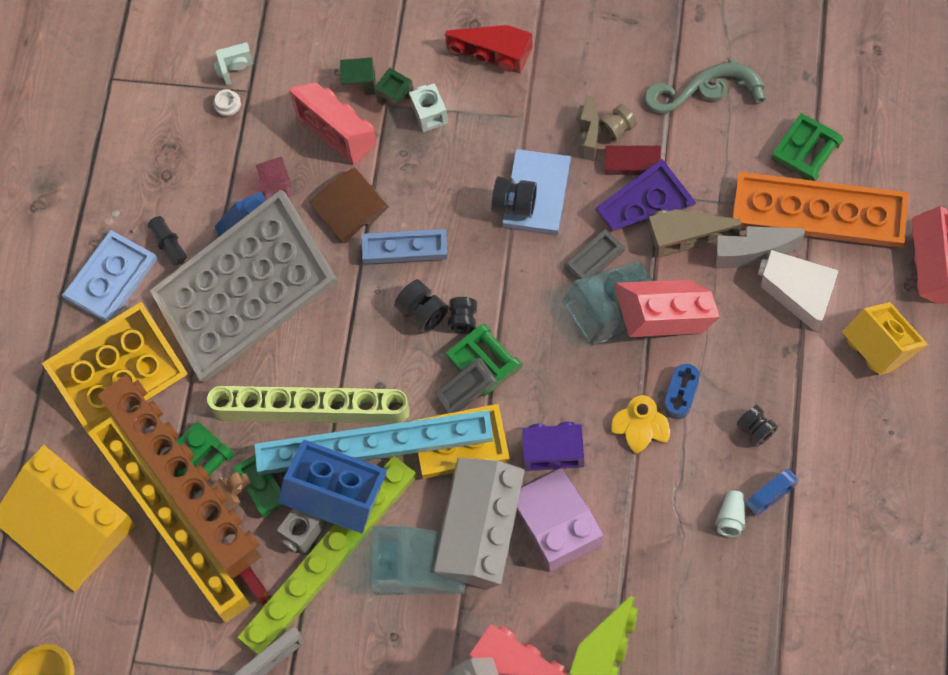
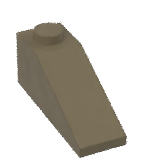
(686, 230)

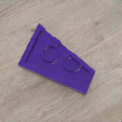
(644, 196)

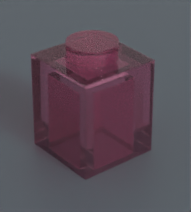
(274, 177)

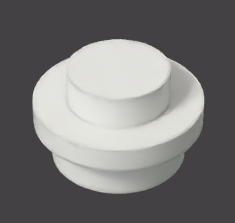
(227, 103)

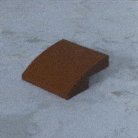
(348, 204)

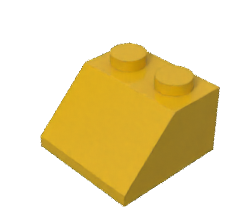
(883, 338)

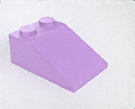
(558, 520)

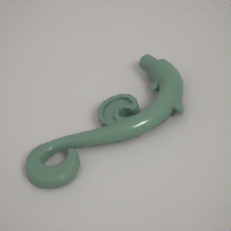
(746, 75)

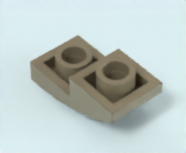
(588, 120)

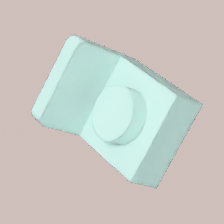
(232, 58)

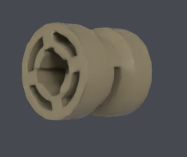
(618, 122)

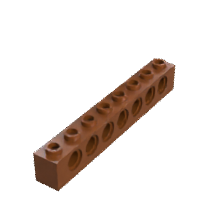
(233, 556)

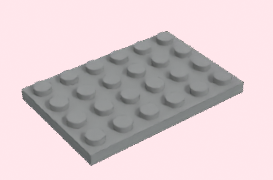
(243, 286)

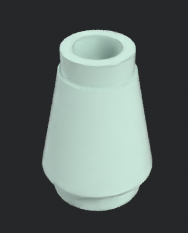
(731, 515)

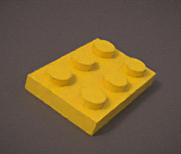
(443, 461)

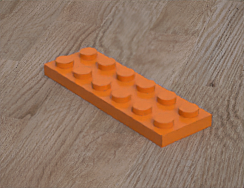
(822, 209)

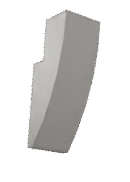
(756, 245)

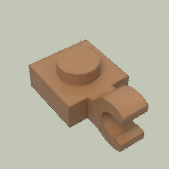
(230, 489)

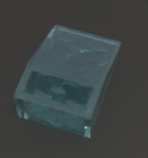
(595, 303)
(405, 562)

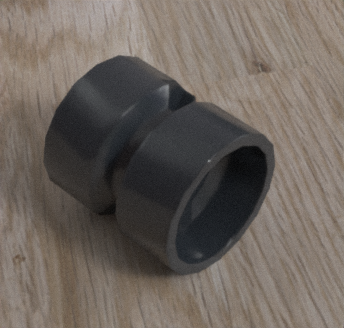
(524, 197)
(424, 309)

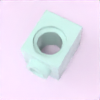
(432, 116)

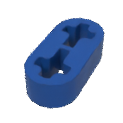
(688, 393)
(772, 492)

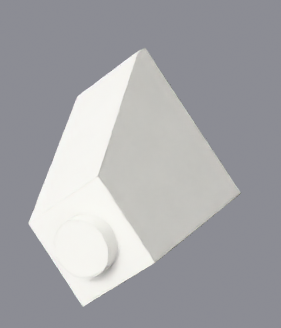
(799, 286)

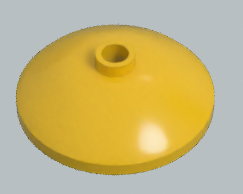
(44, 660)

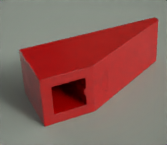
(498, 45)

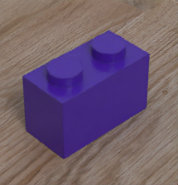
(553, 446)

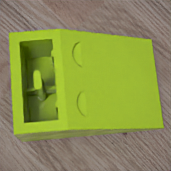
(607, 643)

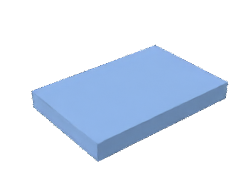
(551, 175)
(109, 277)

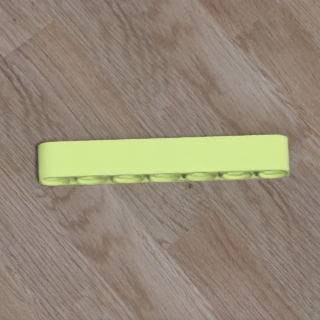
(298, 396)

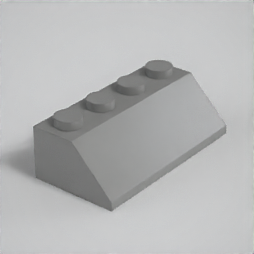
(478, 522)

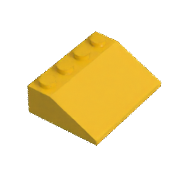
(119, 347)
(62, 518)

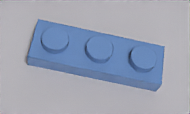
(404, 246)

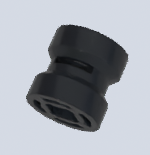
(462, 316)
(757, 425)

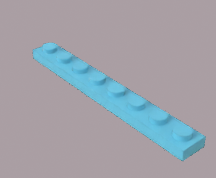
(383, 440)

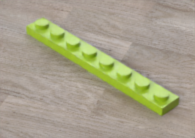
(321, 565)

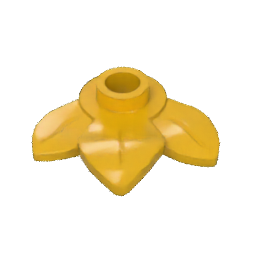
(641, 428)

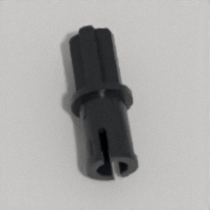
(167, 240)

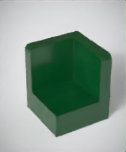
(358, 72)
(393, 87)

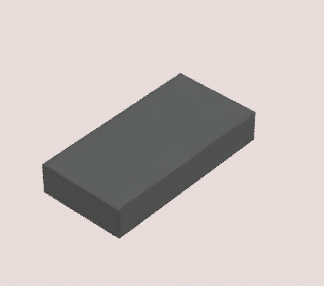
(595, 256)
(465, 386)

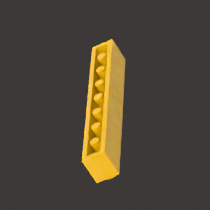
(169, 519)

